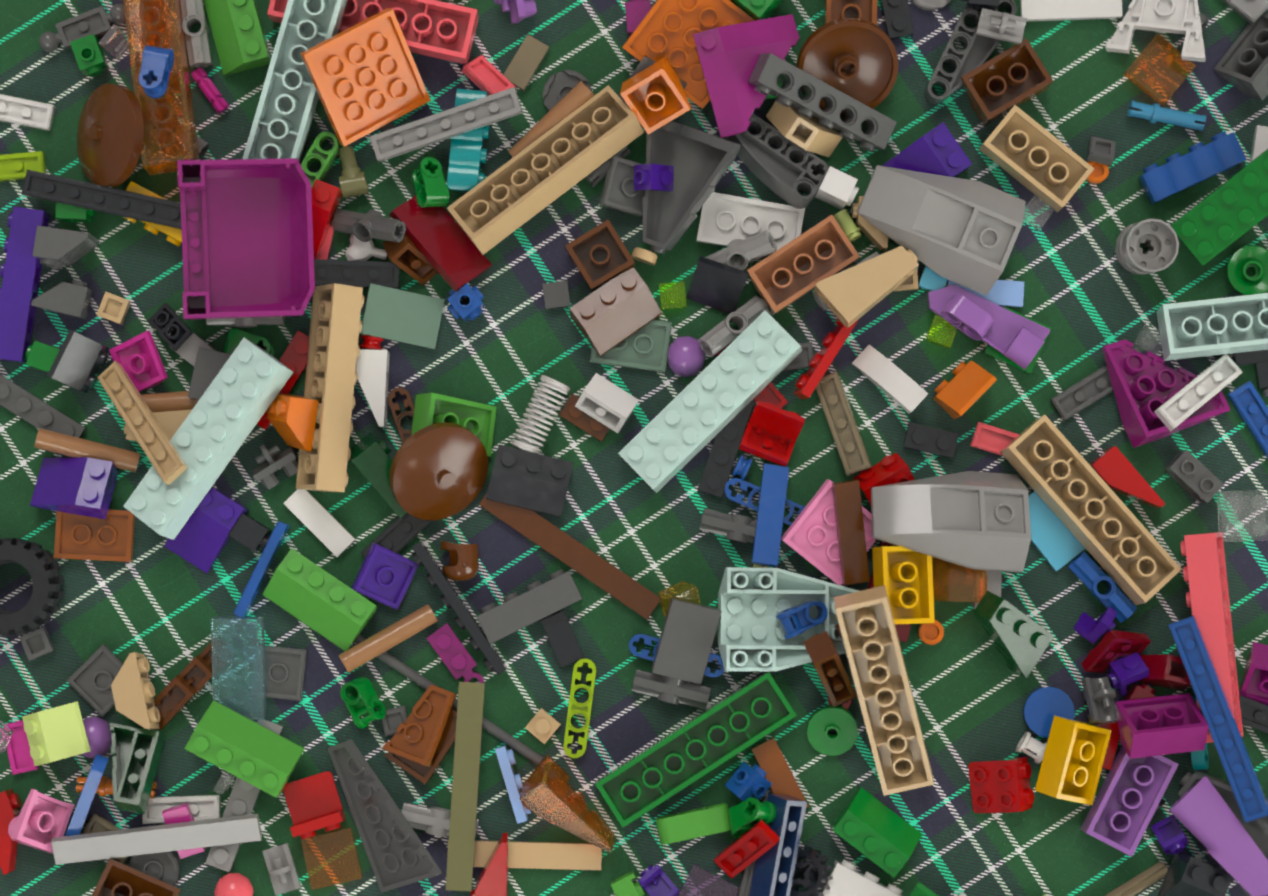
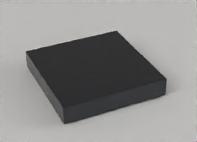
(717, 285)

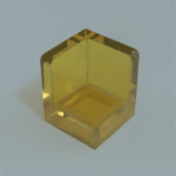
(682, 591)

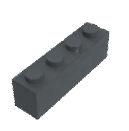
(528, 607)

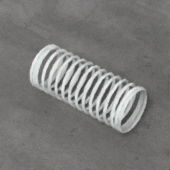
(548, 382)

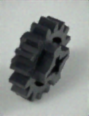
(815, 875)

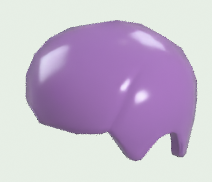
(685, 356)
(98, 736)

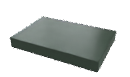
(402, 316)
(642, 350)

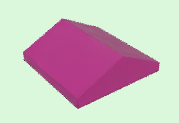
(140, 361)

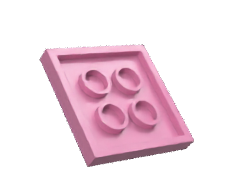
(816, 537)

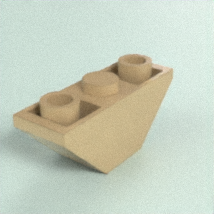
(803, 130)
(135, 693)

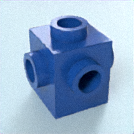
(468, 311)
(748, 782)

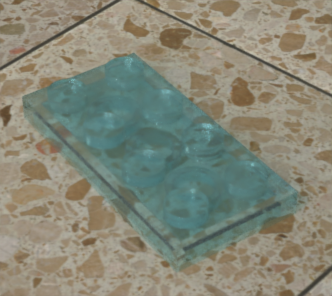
(239, 664)

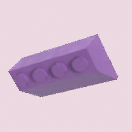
(1128, 800)

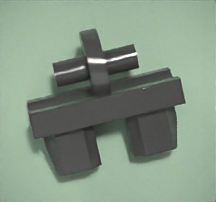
(265, 471)
(1099, 700)

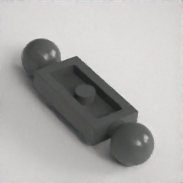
(91, 22)

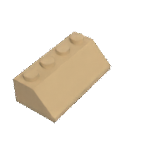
(1036, 158)

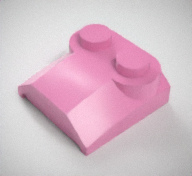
(40, 821)

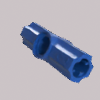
(1090, 574)

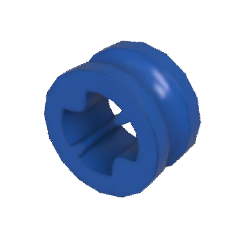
(742, 467)

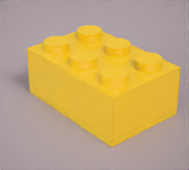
(907, 583)
(1073, 760)

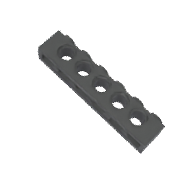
(877, 125)

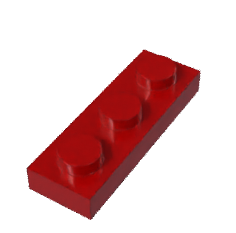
(746, 849)

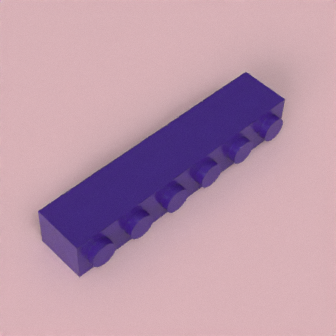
(20, 283)

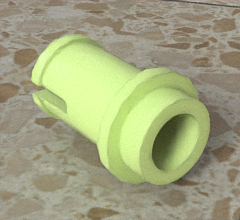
(848, 225)

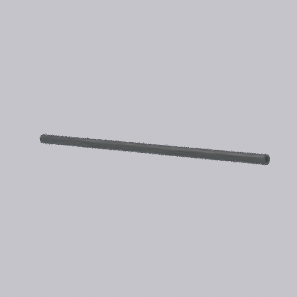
(486, 724)

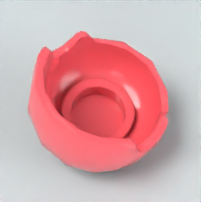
(234, 885)

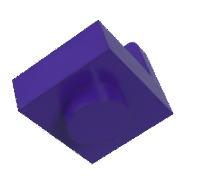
(654, 177)
(1094, 629)
(1126, 671)
(1170, 835)
(657, 882)

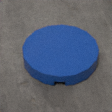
(1043, 705)

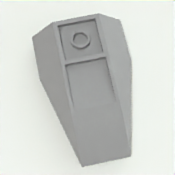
(947, 222)
(958, 518)

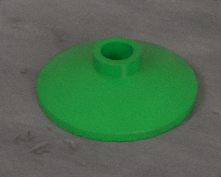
(1249, 257)

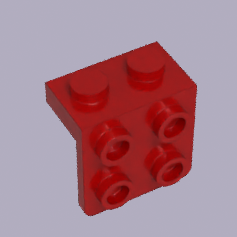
(771, 433)
(888, 471)
(1001, 785)
(314, 804)

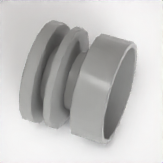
(1156, 236)

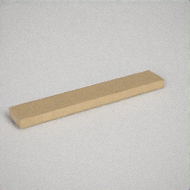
(142, 423)
(542, 855)

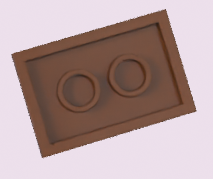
(94, 537)

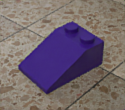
(933, 154)
(75, 486)
(207, 530)

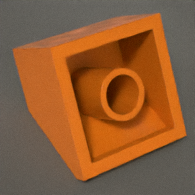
(655, 96)
(963, 389)
(294, 419)

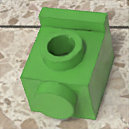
(626, 886)

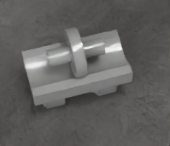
(1001, 26)
(281, 869)

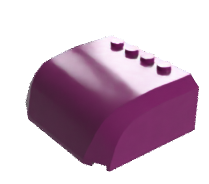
(246, 238)

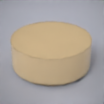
(644, 256)

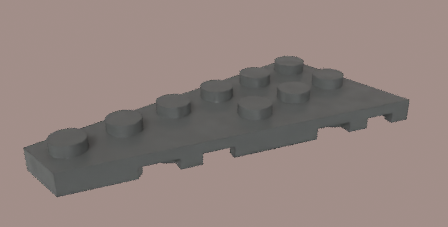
(388, 838)

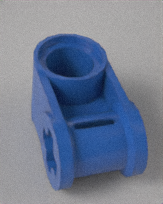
(155, 70)
(797, 618)

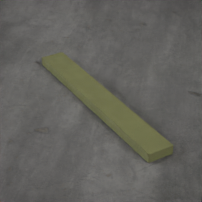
(465, 786)

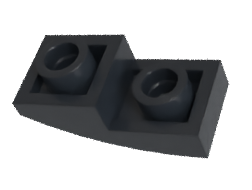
(170, 326)

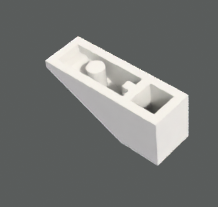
(373, 377)

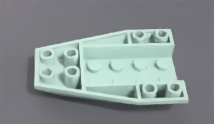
(750, 632)

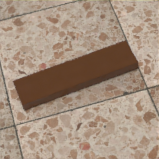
(850, 532)

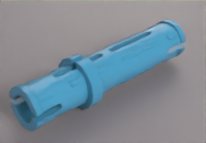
(1165, 115)

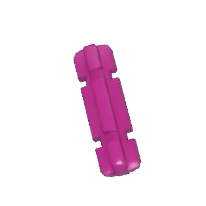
(210, 90)

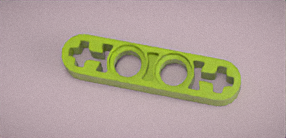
(577, 707)

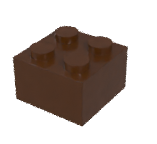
(599, 255)

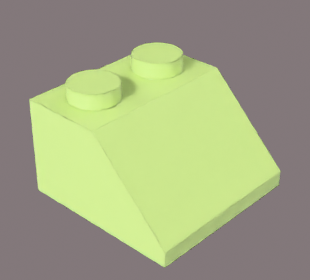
(56, 733)

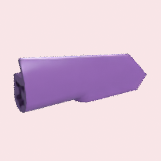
(986, 321)
(1219, 830)

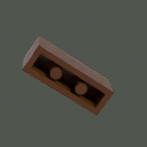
(829, 668)

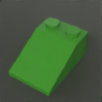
(438, 408)

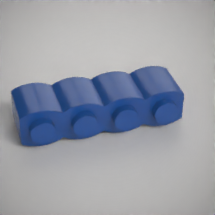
(1192, 168)

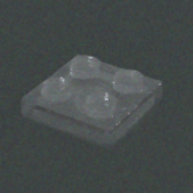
(1243, 515)

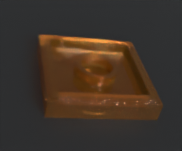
(331, 858)

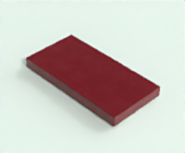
(442, 242)

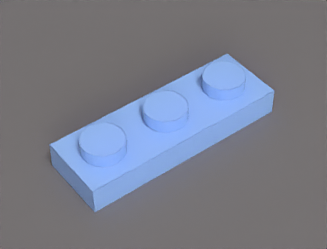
(513, 782)

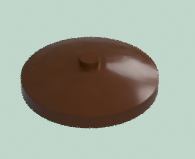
(851, 58)
(110, 135)
(438, 471)

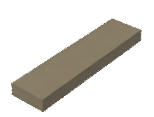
(842, 424)

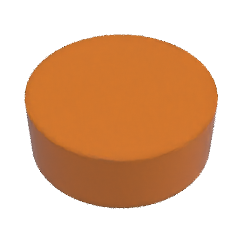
(1099, 174)
(931, 632)

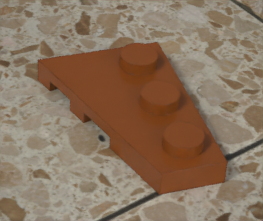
(423, 728)

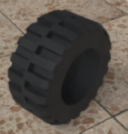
(45, 586)

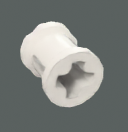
(1031, 747)

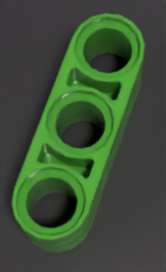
(317, 154)
(693, 823)

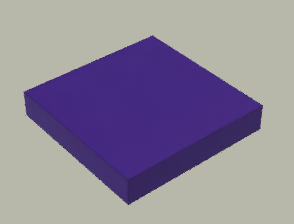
(385, 576)

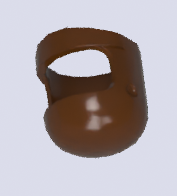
(463, 561)

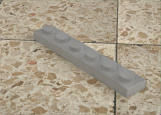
(446, 124)
(241, 802)

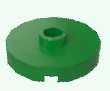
(832, 718)

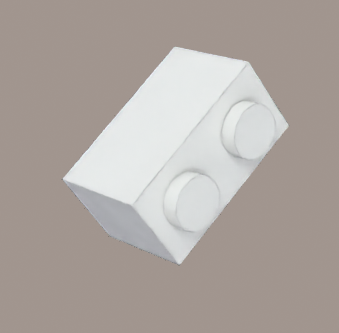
(837, 188)
(606, 403)

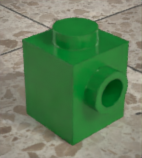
(89, 55)

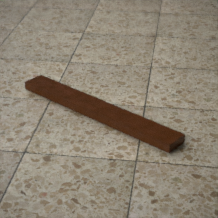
(576, 556)

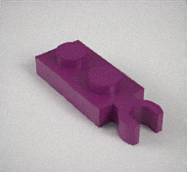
(454, 654)

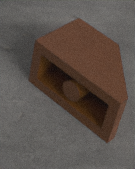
(410, 259)

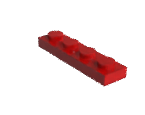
(296, 360)
(821, 361)

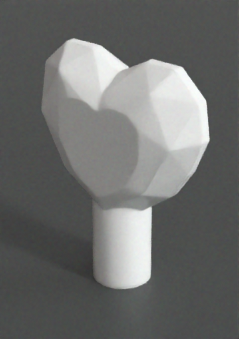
(363, 250)

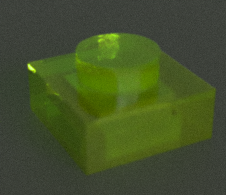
(672, 295)
(941, 332)

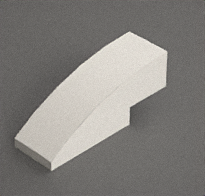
(890, 379)

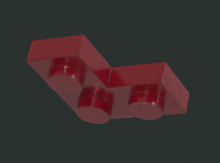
(1112, 646)

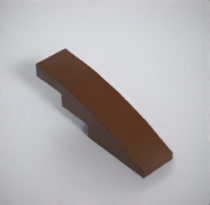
(184, 686)

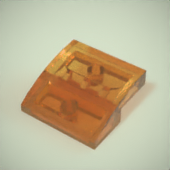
(1159, 70)

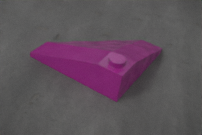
(728, 60)
(1144, 385)

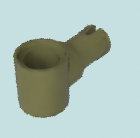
(352, 180)

